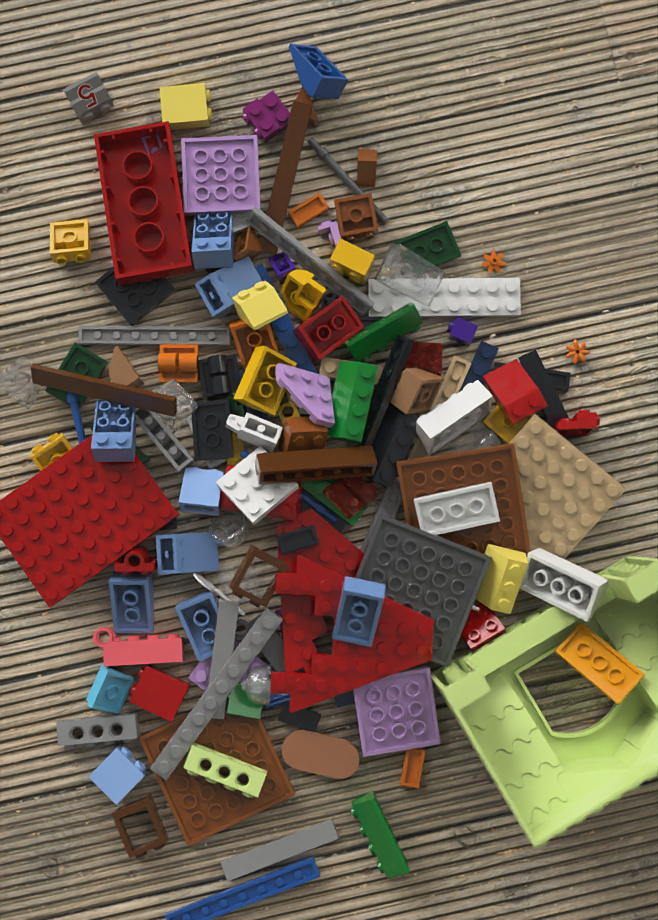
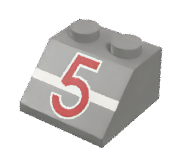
(88, 97)

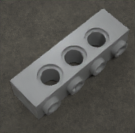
(164, 439)
(68, 739)

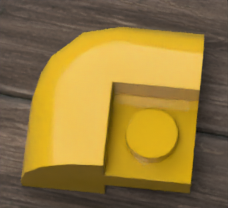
(302, 293)

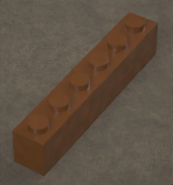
(315, 464)

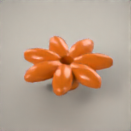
(493, 265)
(579, 348)

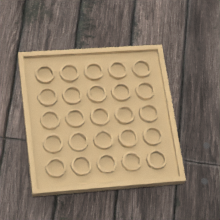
(560, 488)

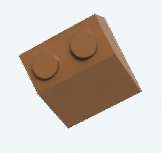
(122, 370)
(416, 390)

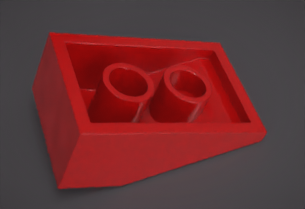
(328, 328)
(514, 392)

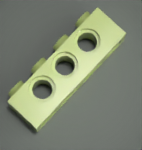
(237, 767)

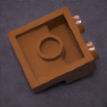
(356, 217)

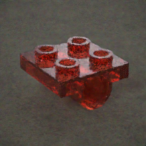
(425, 357)

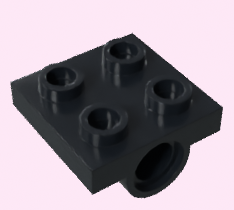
(218, 375)

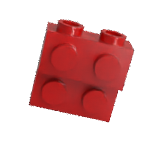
(581, 424)

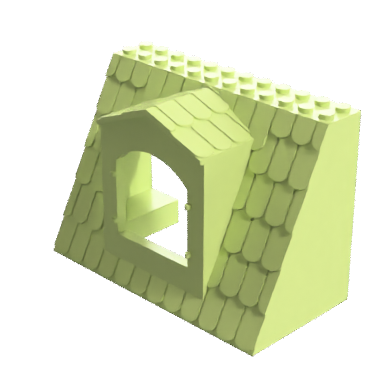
(549, 774)

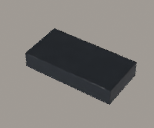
(297, 539)
(302, 718)

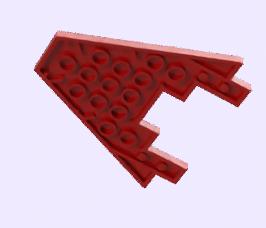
(297, 611)
(400, 641)

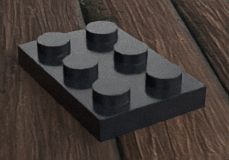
(210, 435)

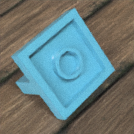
(109, 690)

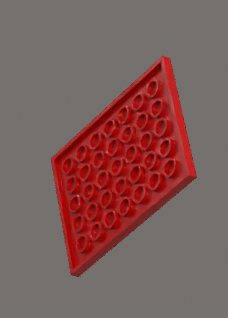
(80, 519)

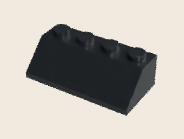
(392, 444)

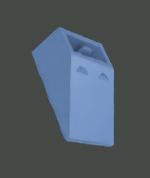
(213, 240)
(226, 283)
(114, 432)
(186, 553)

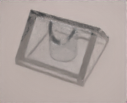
(185, 405)

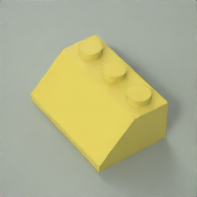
(502, 578)

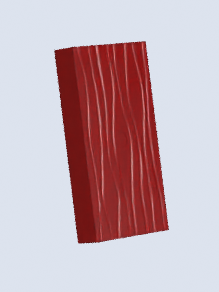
(143, 204)

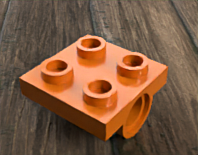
(178, 363)

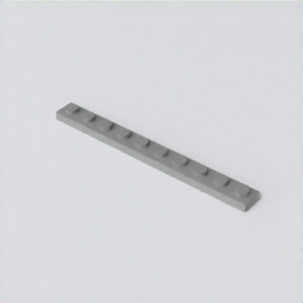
(216, 693)

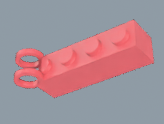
(139, 650)

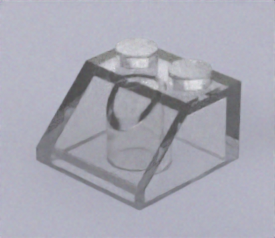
(17, 382)
(249, 583)

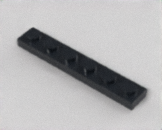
(386, 387)

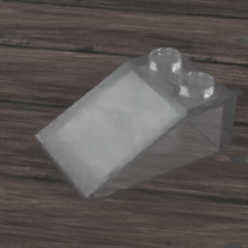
(409, 274)

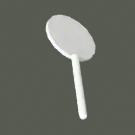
(206, 583)

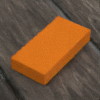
(308, 210)
(412, 768)

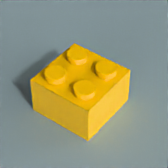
(352, 262)

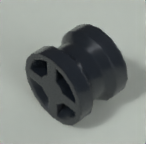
(330, 297)

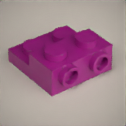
(266, 116)

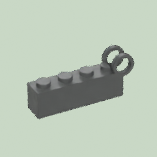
(272, 649)

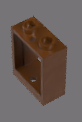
(245, 564)
(132, 807)

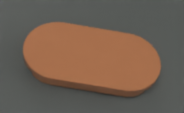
(320, 754)

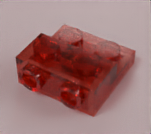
(351, 495)

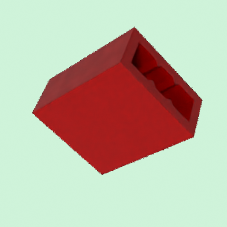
(159, 692)

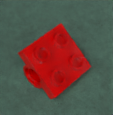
(128, 564)
(481, 627)

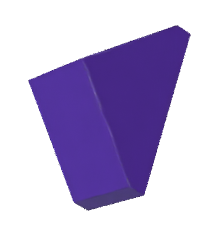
(281, 266)

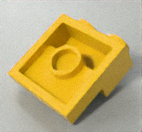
(70, 241)
(51, 451)

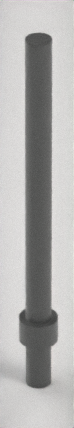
(324, 155)

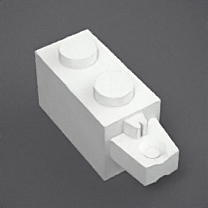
(255, 430)

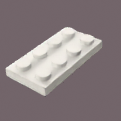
(457, 509)

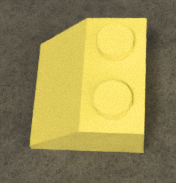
(259, 305)

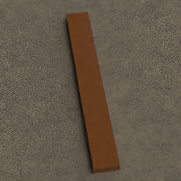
(287, 168)
(104, 390)

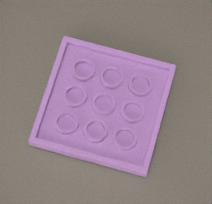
(220, 174)
(397, 712)

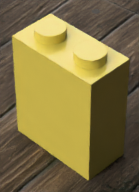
(186, 106)

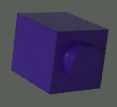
(462, 331)

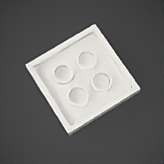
(251, 498)

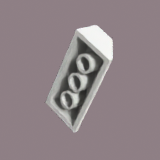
(454, 416)
(563, 584)

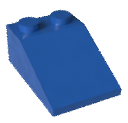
(317, 72)

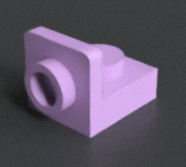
(334, 235)

